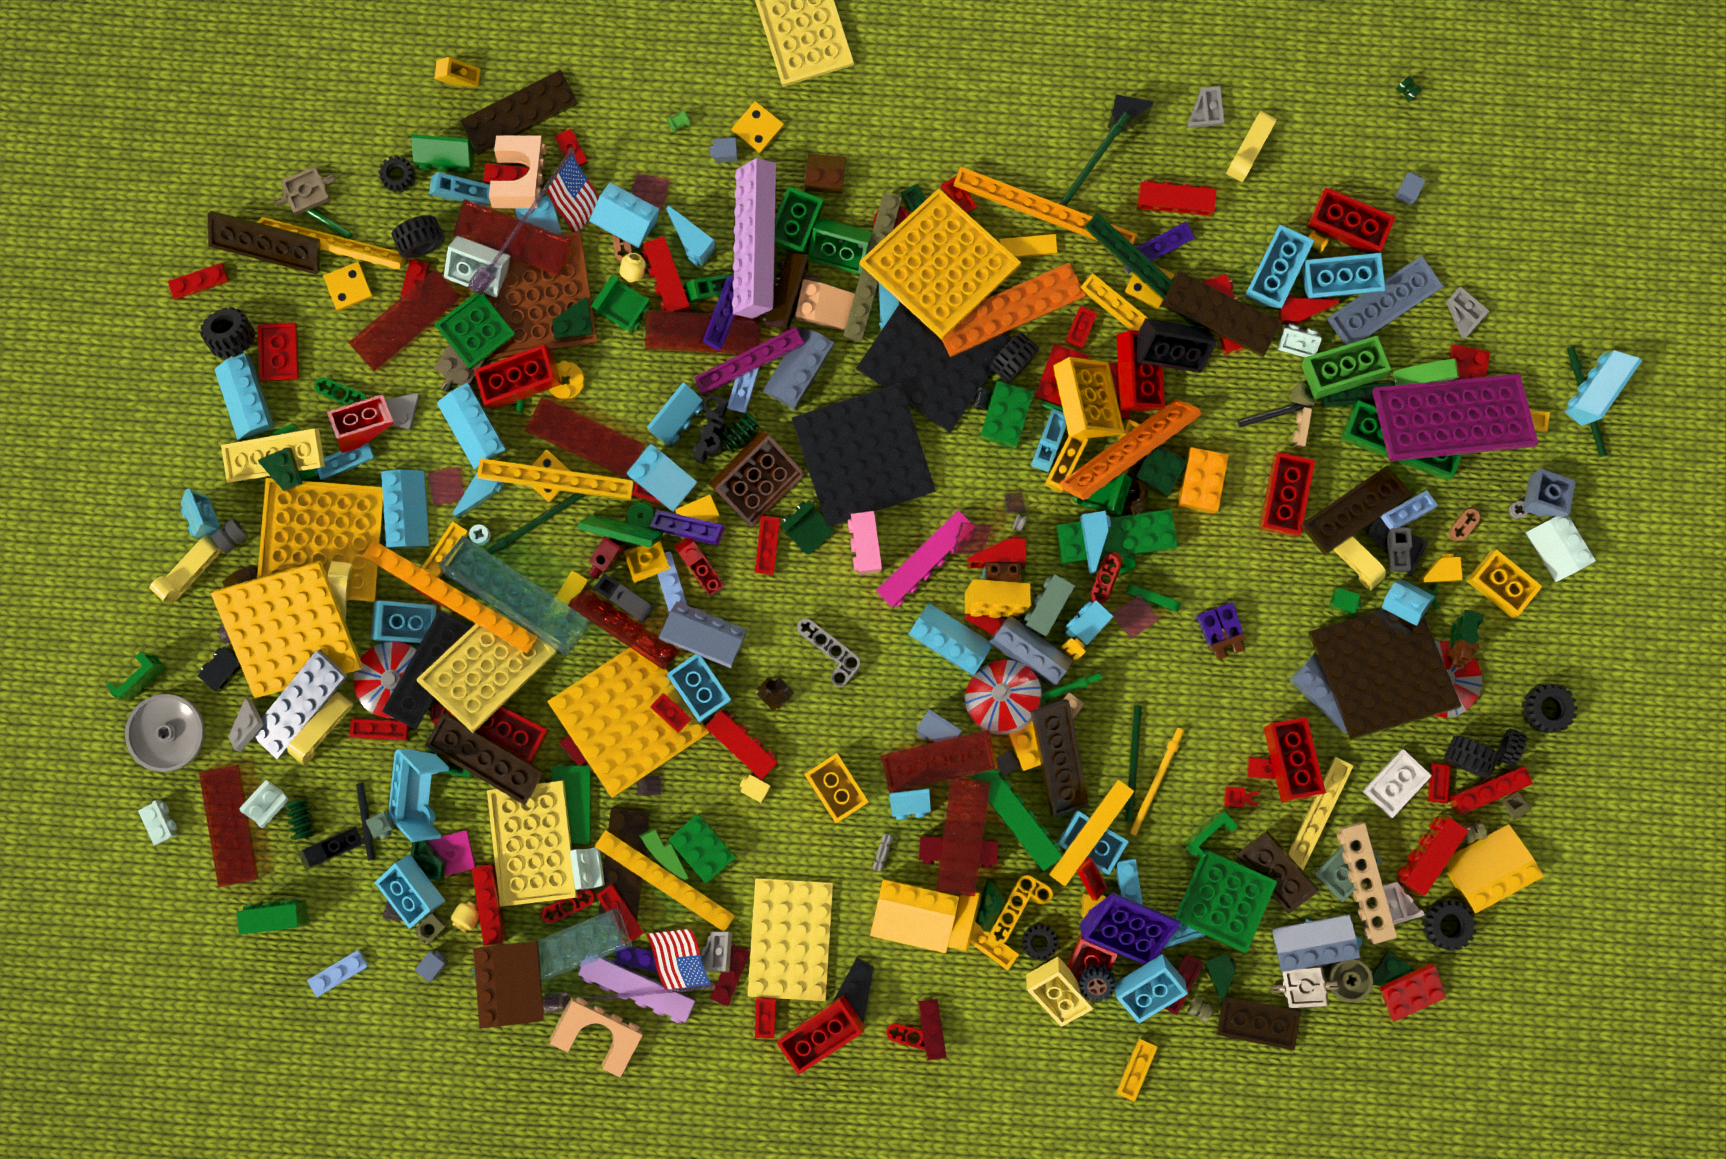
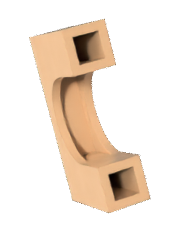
(524, 191)
(579, 1014)

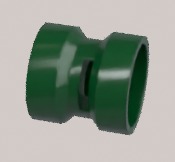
(1412, 92)

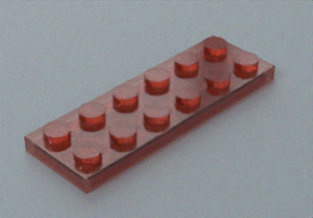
(530, 244)
(404, 320)
(686, 332)
(584, 437)
(624, 629)
(939, 761)
(228, 826)
(963, 836)

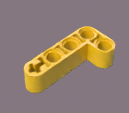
(1015, 912)

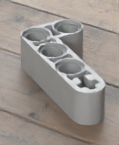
(826, 648)

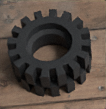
(397, 163)
(1512, 747)
(1051, 942)

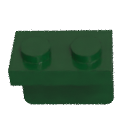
(806, 527)

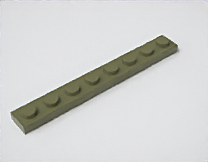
(867, 283)

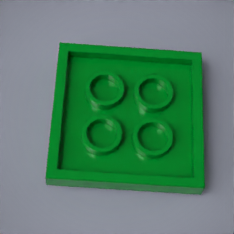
(475, 330)

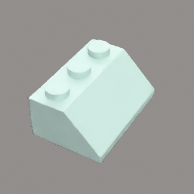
(466, 257)
(1560, 547)

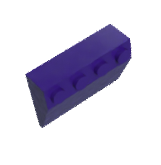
(1128, 928)

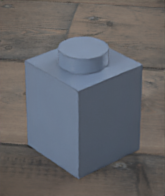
(724, 150)
(1410, 188)
(431, 965)

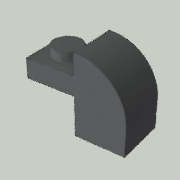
(1398, 548)

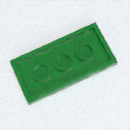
(620, 530)
(578, 797)

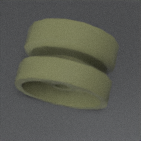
(1360, 979)

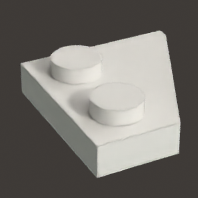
(1400, 904)

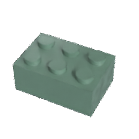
(1048, 605)

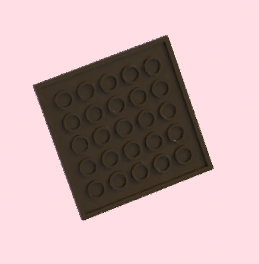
(1383, 672)

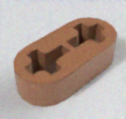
(617, 247)
(1460, 522)

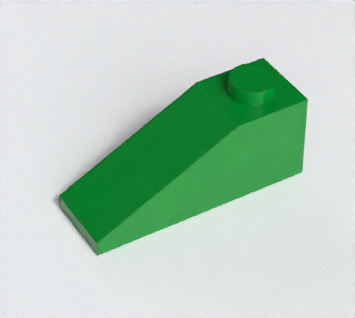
(705, 287)

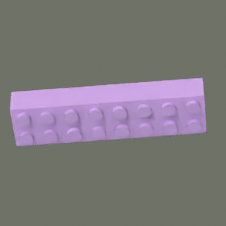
(754, 238)

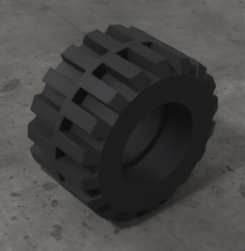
(418, 236)
(227, 332)
(1014, 357)
(1564, 704)
(1472, 756)
(1464, 930)

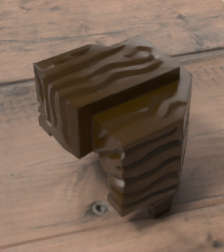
(1136, 499)
(774, 693)

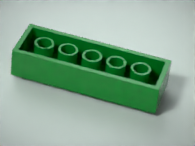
(1365, 431)
(1127, 534)
(1019, 821)

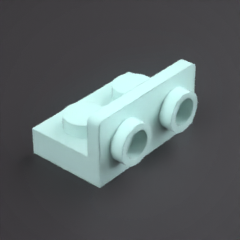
(1299, 341)
(264, 803)
(158, 822)
(587, 868)

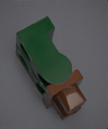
(1464, 638)

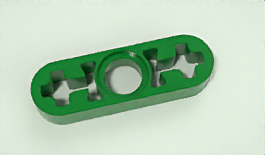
(330, 383)
(1154, 598)

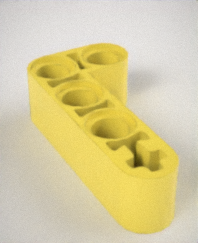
(1251, 146)
(1362, 562)
(186, 571)
(339, 579)
(318, 728)

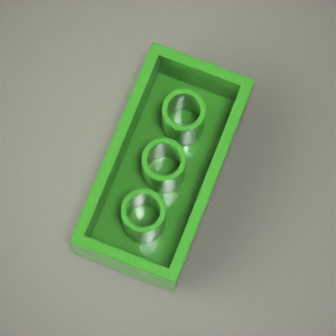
(1346, 367)

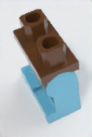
(1002, 571)

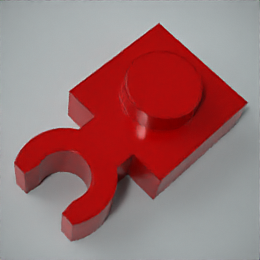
(1236, 797)

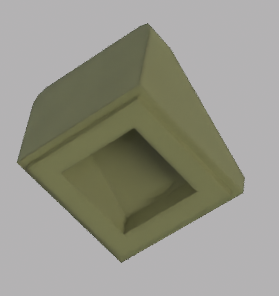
(1302, 395)
(1516, 805)

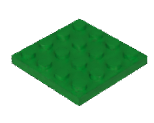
(1225, 901)

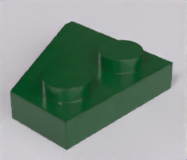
(574, 321)
(282, 468)
(428, 860)
(990, 905)
(1390, 969)

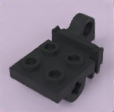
(709, 431)

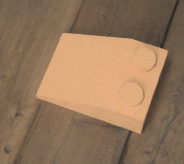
(824, 305)

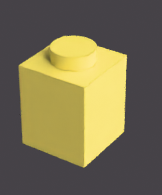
(754, 788)

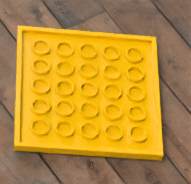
(940, 263)
(322, 525)
(282, 623)
(614, 723)

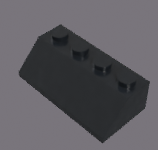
(1174, 345)

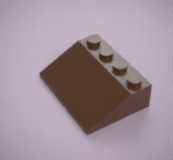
(756, 478)
(508, 984)

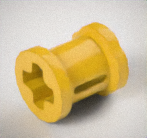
(1319, 242)

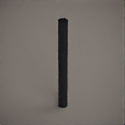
(1271, 414)
(364, 816)

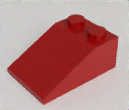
(360, 422)
(1005, 551)
(1088, 953)

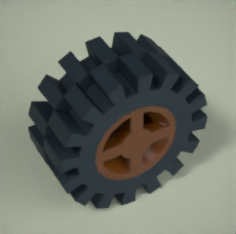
(1090, 985)

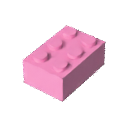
(865, 543)

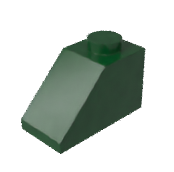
(1221, 972)

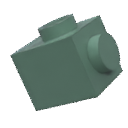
(381, 825)

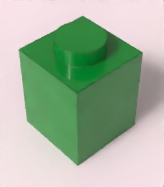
(1345, 601)

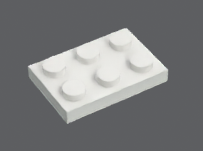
(1396, 783)

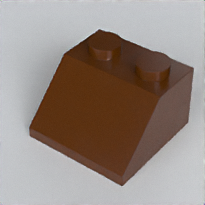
(825, 173)

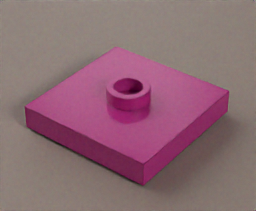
(455, 851)

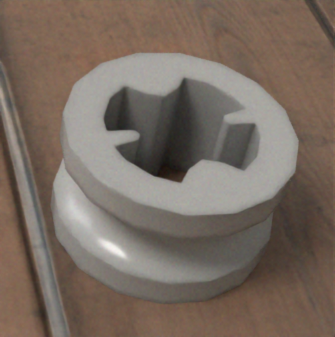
(1512, 510)
(1019, 522)

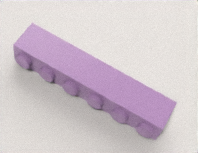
(624, 980)

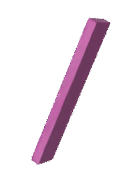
(749, 360)

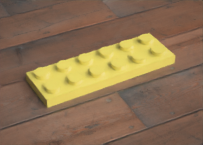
(242, 457)

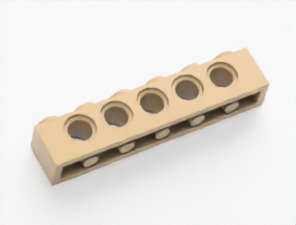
(1385, 929)

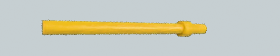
(1172, 747)

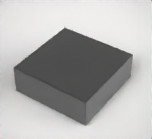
(1007, 763)

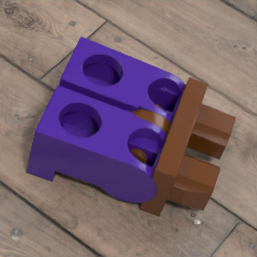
(1221, 629)

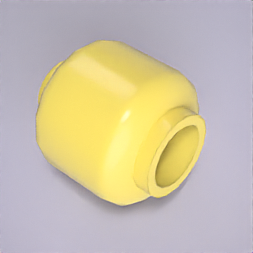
(632, 267)
(465, 916)

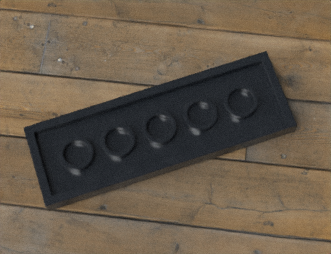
(409, 699)

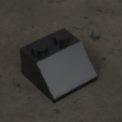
(1136, 108)

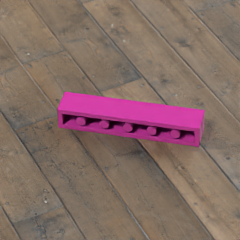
(921, 562)

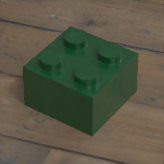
(1160, 470)

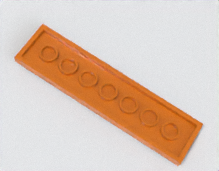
(1015, 308)
(1130, 449)

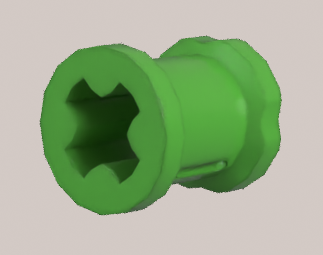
(678, 121)

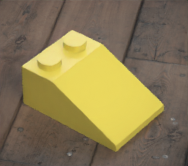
(1058, 991)

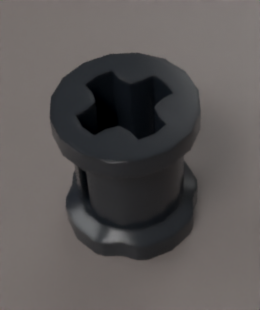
(982, 399)

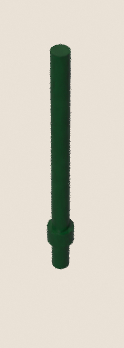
(1115, 130)
(1576, 366)
(503, 542)
(1132, 801)

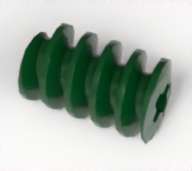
(739, 432)
(299, 819)

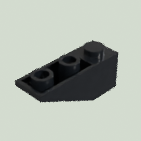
(623, 597)
(330, 848)

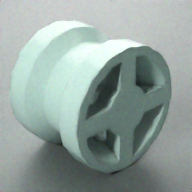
(483, 536)

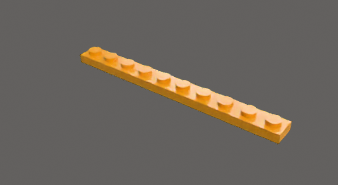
(1028, 203)
(450, 597)

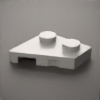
(1207, 109)
(1465, 311)
(403, 410)
(245, 726)
(717, 952)

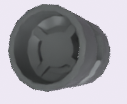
(229, 536)

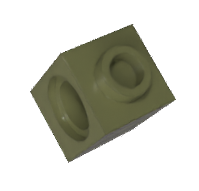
(439, 926)

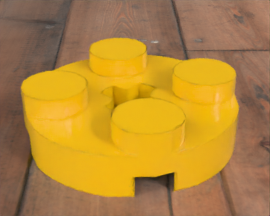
(576, 381)

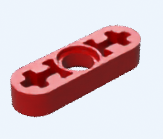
(1113, 573)
(552, 907)
(901, 1027)

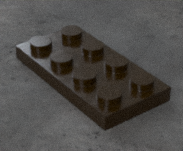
(1271, 860)
(1258, 1023)

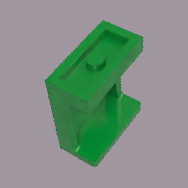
(621, 305)
(1110, 497)
(149, 670)
(1219, 819)

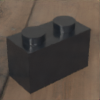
(220, 669)

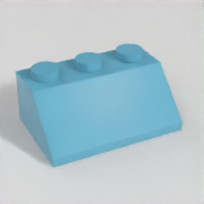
(624, 215)
(676, 415)

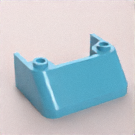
(411, 793)

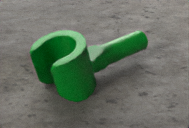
(1435, 602)

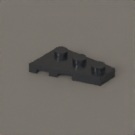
(1379, 532)
(857, 986)

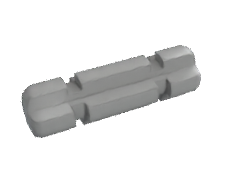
(882, 852)

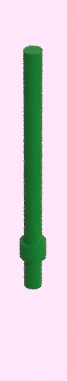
(1081, 682)

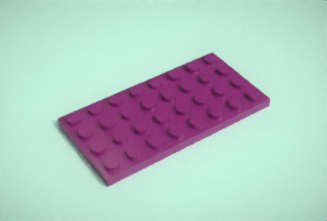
(1454, 417)

